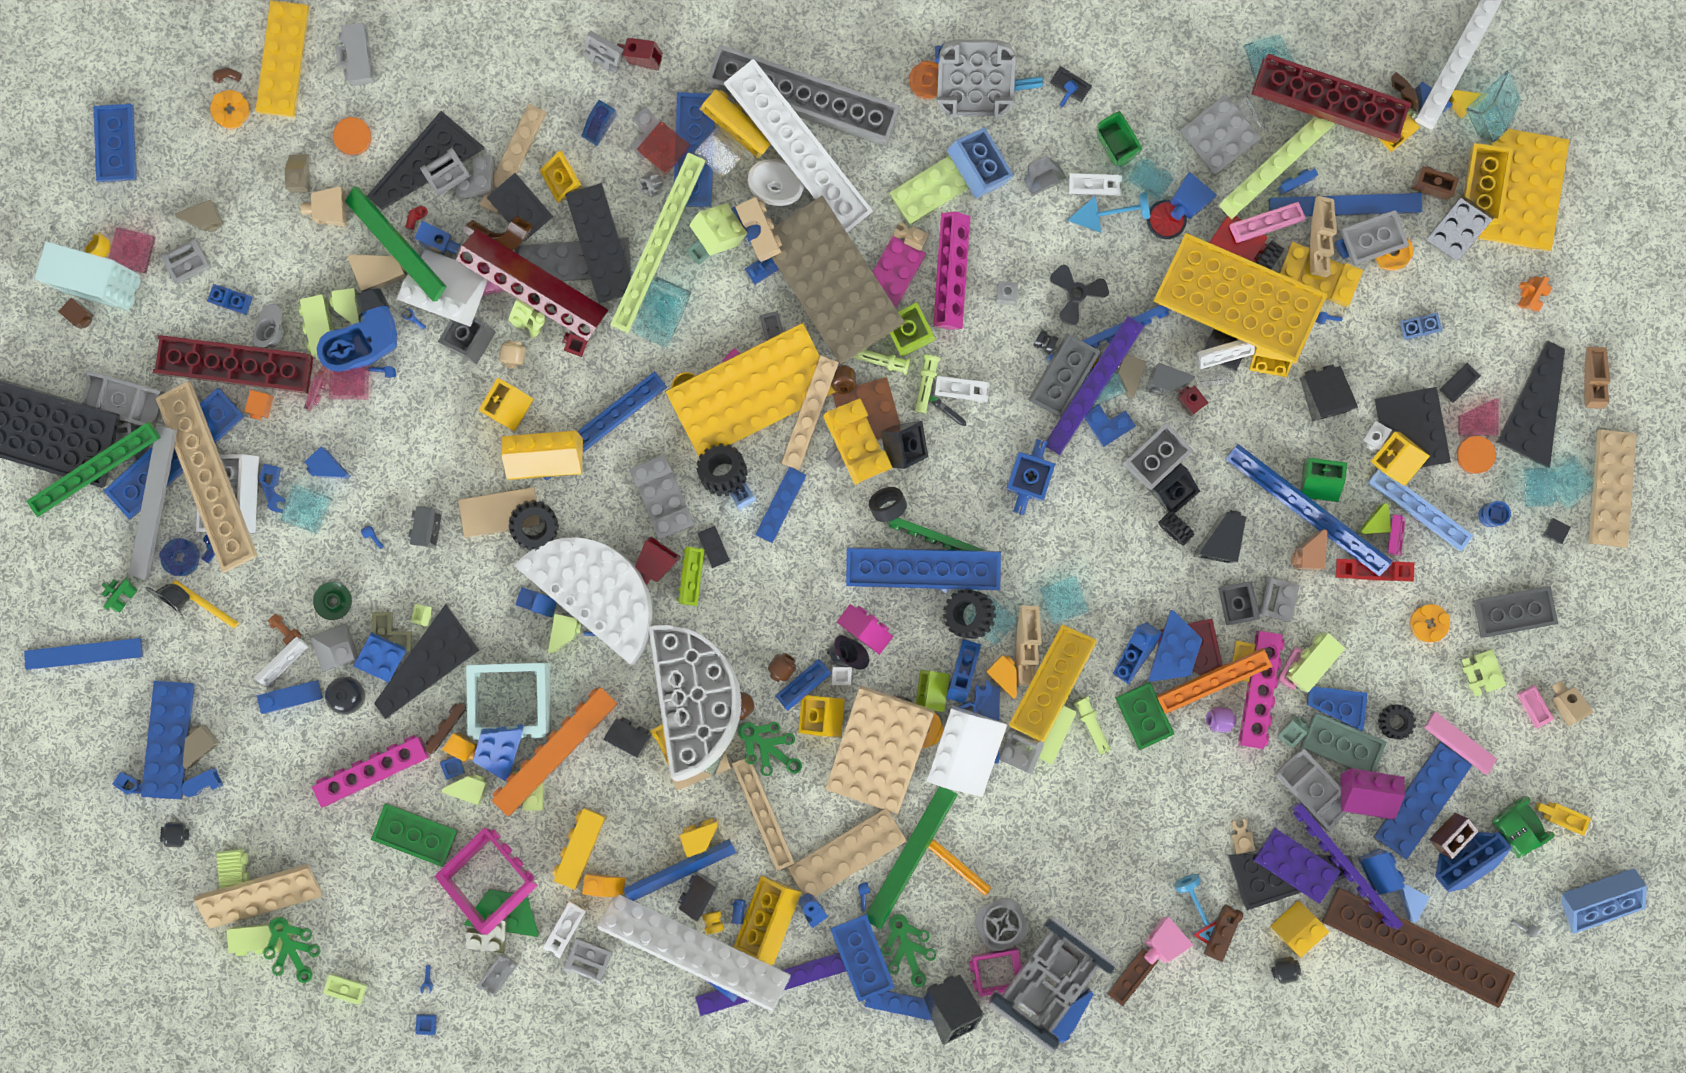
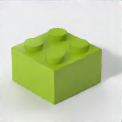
(914, 333)

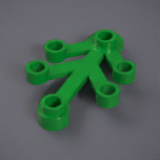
(766, 746)
(289, 947)
(906, 947)

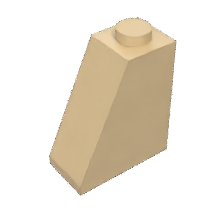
(376, 271)

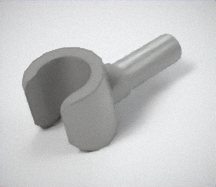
(1532, 931)

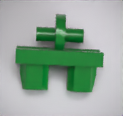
(113, 601)

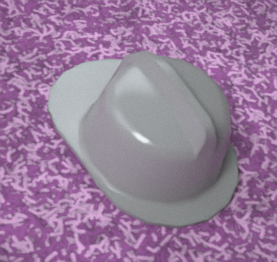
(268, 327)

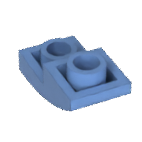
(1421, 326)

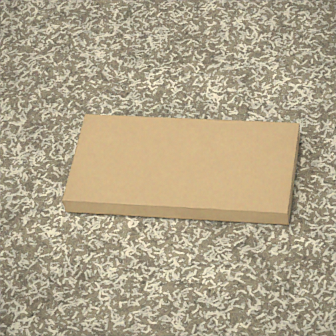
(492, 512)

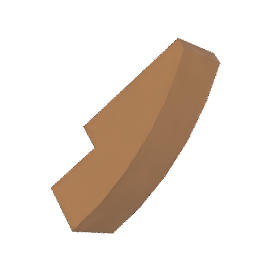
(1596, 378)

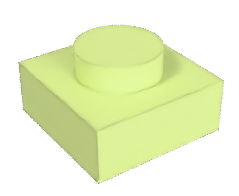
(421, 614)

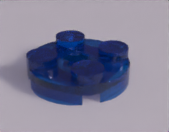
(169, 554)

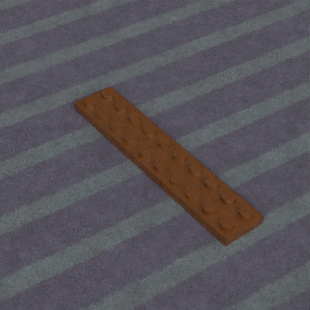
(1419, 948)

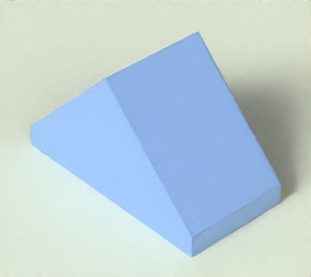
(743, 496)
(1413, 902)

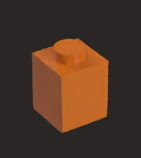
(258, 405)

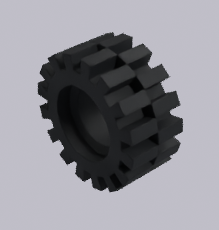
(1270, 255)
(1176, 528)
(1407, 727)

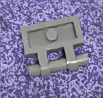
(602, 52)

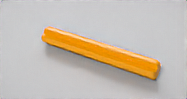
(959, 867)

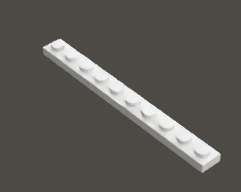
(1457, 62)

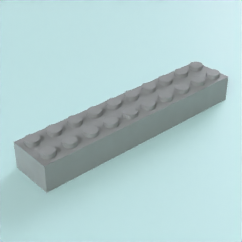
(815, 98)

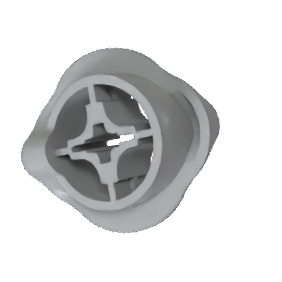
(1020, 931)

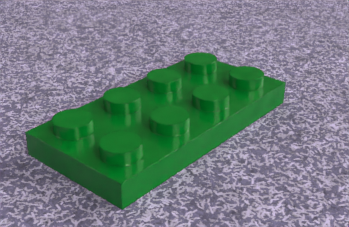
(414, 835)

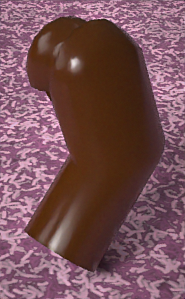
(225, 72)

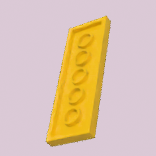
(282, 58)
(1052, 683)

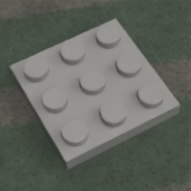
(1220, 134)

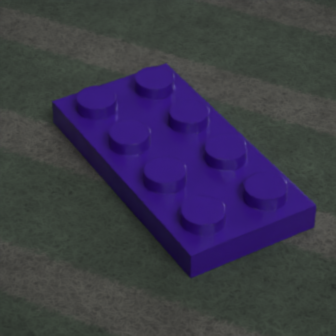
(1297, 865)

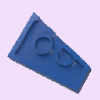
(1340, 704)

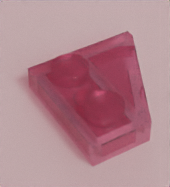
(318, 384)
(1481, 420)

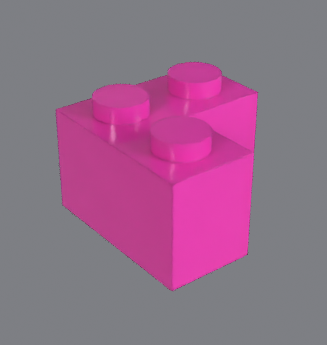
(865, 628)

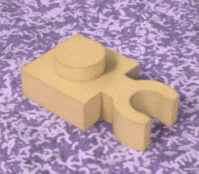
(913, 237)
(1242, 840)

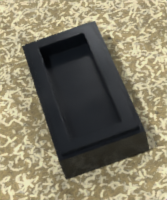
(1062, 76)
(1460, 382)

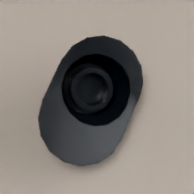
(171, 595)
(848, 653)

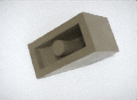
(297, 174)
(203, 216)
(1130, 374)
(198, 745)

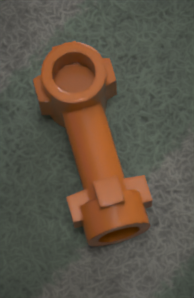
(276, 621)

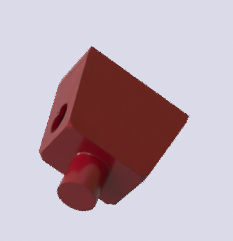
(642, 53)
(655, 560)

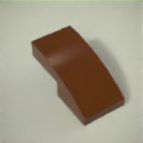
(1407, 92)

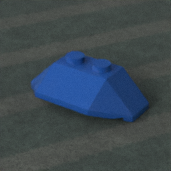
(1473, 862)

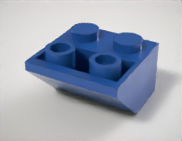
(1381, 871)

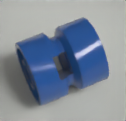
(1494, 514)

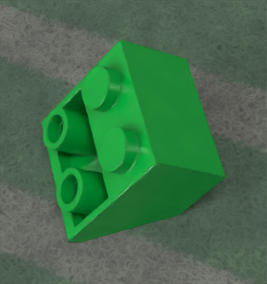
(1323, 479)

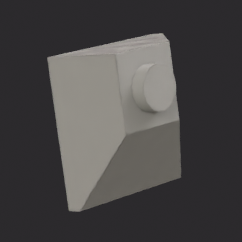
(334, 647)

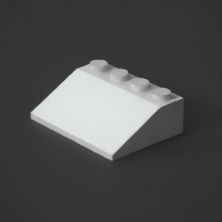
(460, 297)
(243, 477)
(966, 751)

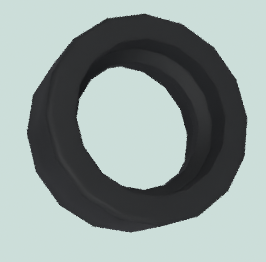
(891, 512)

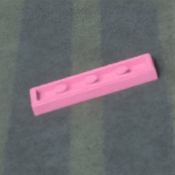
(1267, 222)
(1460, 743)

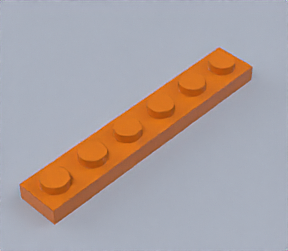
(1214, 680)

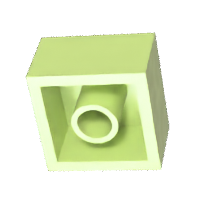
(718, 229)

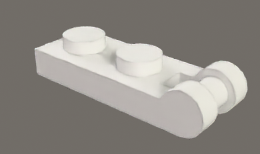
(1094, 184)
(961, 389)
(565, 928)

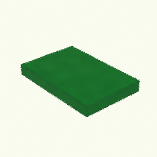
(1144, 715)

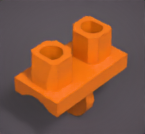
(1531, 292)

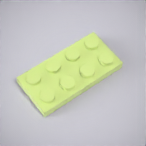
(929, 190)

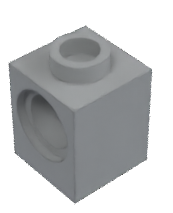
(1006, 293)

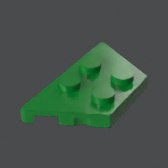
(518, 920)

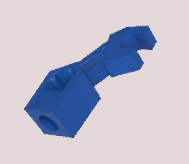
(272, 497)
(981, 696)
(121, 781)

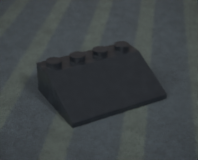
(1418, 418)

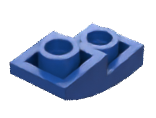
(229, 299)

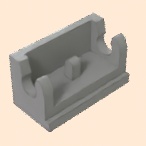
(497, 974)

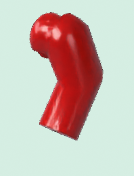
(414, 215)

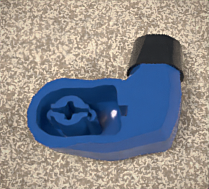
(363, 341)

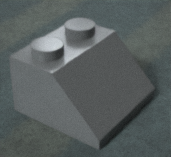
(467, 340)
(1167, 379)
(425, 527)

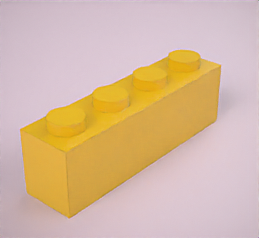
(579, 849)

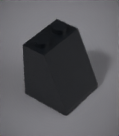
(1327, 392)
(1223, 539)
(952, 1008)

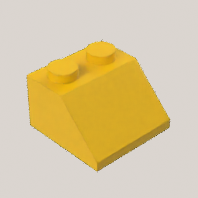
(821, 716)
(1299, 929)

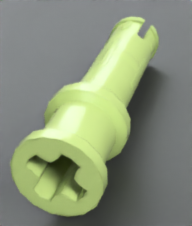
(891, 362)
(928, 374)
(1088, 716)

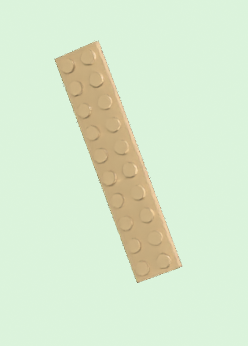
(207, 477)

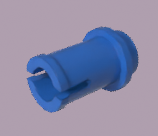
(738, 911)

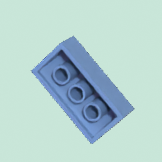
(1604, 900)

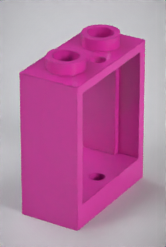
(977, 984)

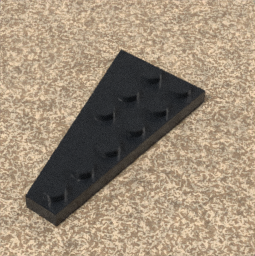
(430, 145)
(1534, 415)
(435, 655)
(1260, 885)

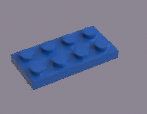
(114, 142)
(862, 957)

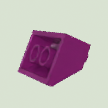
(1371, 793)

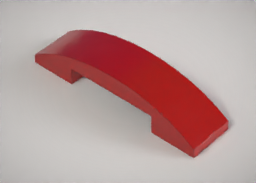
(1356, 570)

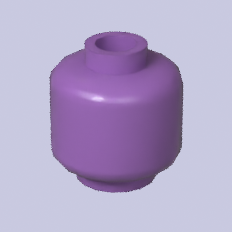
(1221, 719)

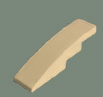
(1321, 235)
(1027, 644)

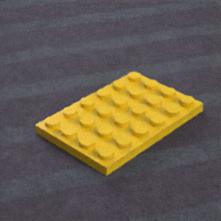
(1531, 190)

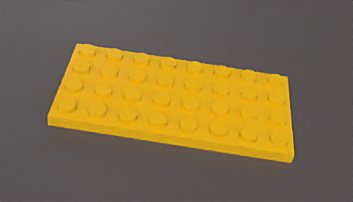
(1240, 298)
(747, 390)

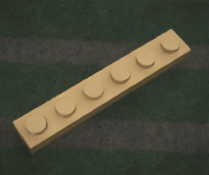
(516, 149)
(809, 412)
(763, 814)

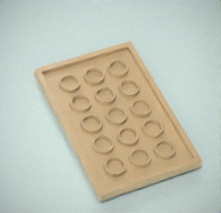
(879, 749)

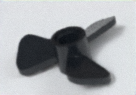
(1063, 278)

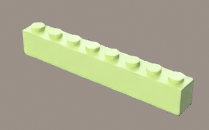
(1275, 166)

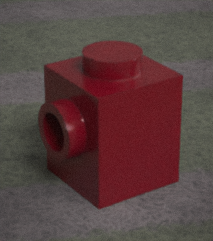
(574, 343)
(1192, 399)

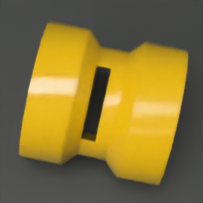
(713, 917)

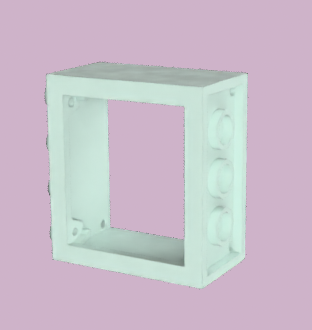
(87, 276)
(542, 671)

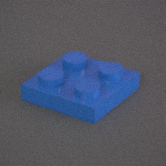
(379, 657)

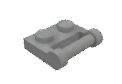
(447, 177)
(188, 265)
(1284, 600)
(1018, 757)
(591, 955)

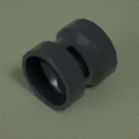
(1041, 340)

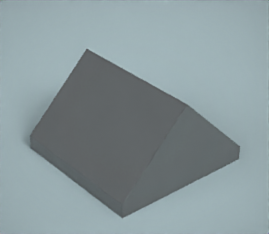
(1239, 603)

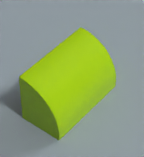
(932, 690)

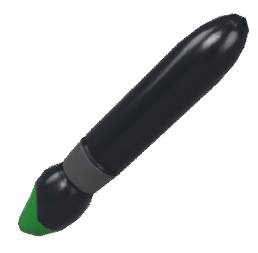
(947, 410)

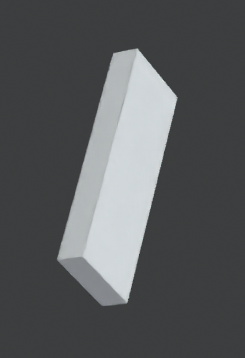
(1224, 353)
(281, 661)

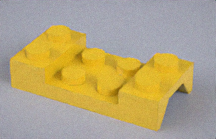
(1339, 285)
(856, 441)

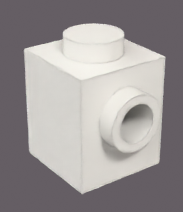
(1377, 437)

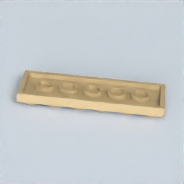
(1612, 488)
(847, 853)
(258, 896)

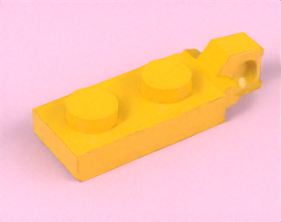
(1564, 817)

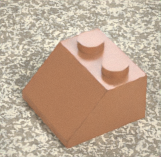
(1311, 553)

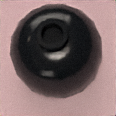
(344, 695)

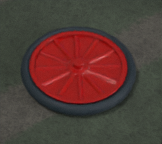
(1162, 223)

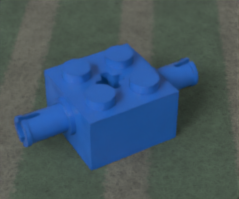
(1019, 483)

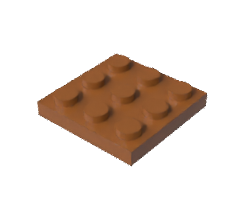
(877, 401)

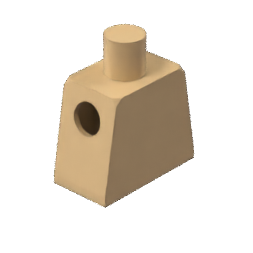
(327, 207)
(1575, 709)

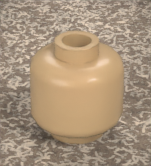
(512, 354)

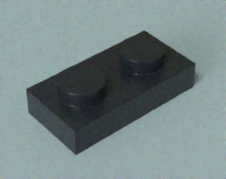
(713, 547)

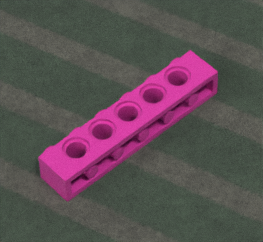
(951, 270)
(1252, 698)
(323, 788)

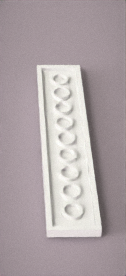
(796, 144)
(694, 952)

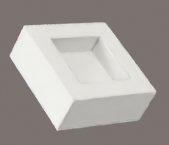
(841, 675)

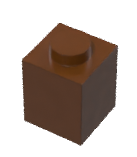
(76, 313)

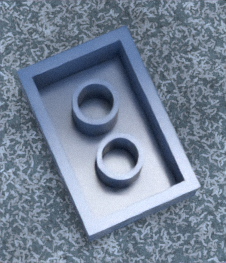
(980, 162)

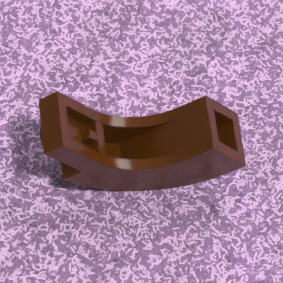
(515, 234)

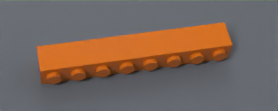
(554, 752)

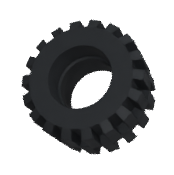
(718, 456)
(528, 509)
(956, 608)

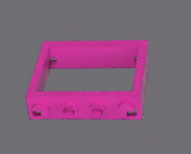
(445, 876)

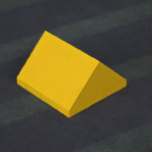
(560, 176)

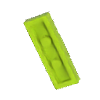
(691, 576)

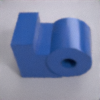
(812, 910)

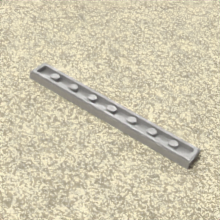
(152, 503)

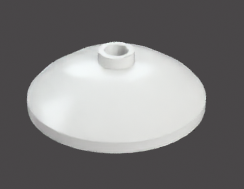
(774, 183)

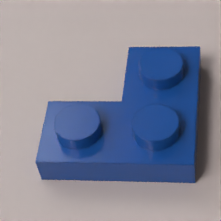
(1106, 429)

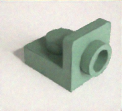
(698, 252)
(1294, 731)

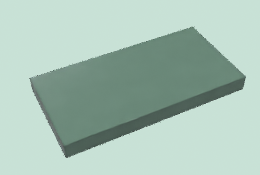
(1342, 743)

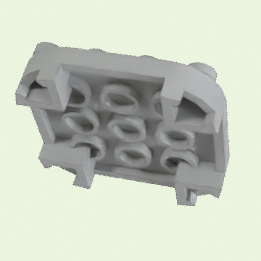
(976, 78)

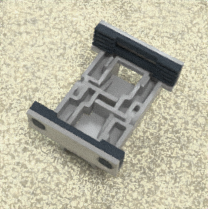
(1052, 957)

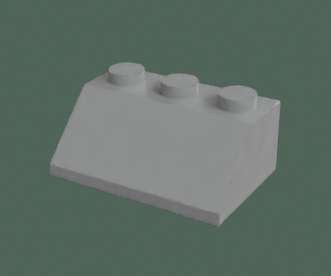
(1157, 456)

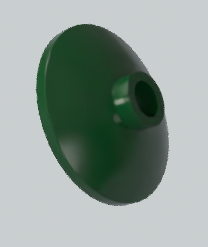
(323, 597)

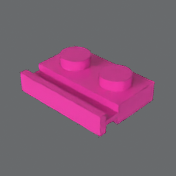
(1397, 535)

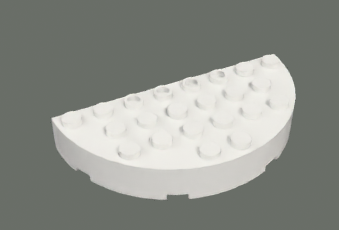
(597, 589)
(696, 698)

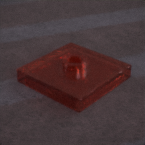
(663, 147)

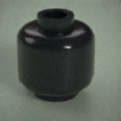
(174, 834)
(1286, 970)

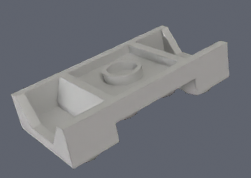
(132, 401)
(662, 497)
(1312, 788)

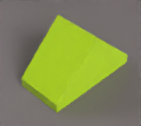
(1378, 522)

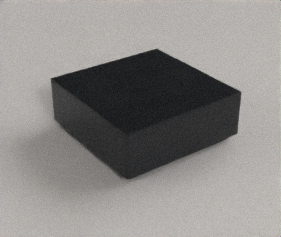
(1557, 531)

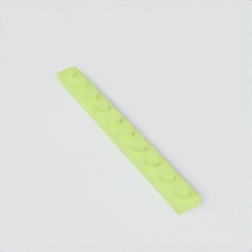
(658, 243)

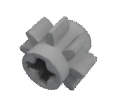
(651, 184)
(834, 458)

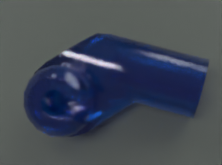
(209, 554)

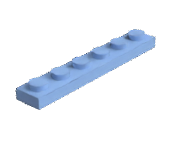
(1421, 510)

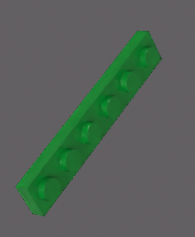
(930, 535)

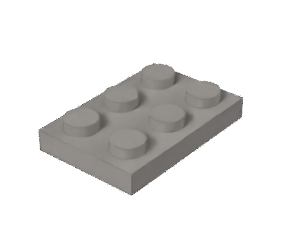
(1374, 238)

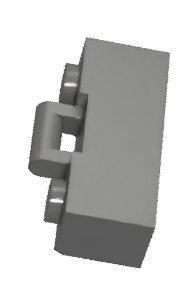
(359, 62)

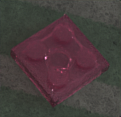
(132, 249)
(349, 384)

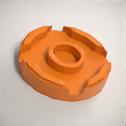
(924, 86)
(352, 136)
(1476, 454)

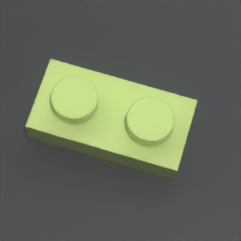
(345, 989)

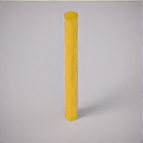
(208, 606)

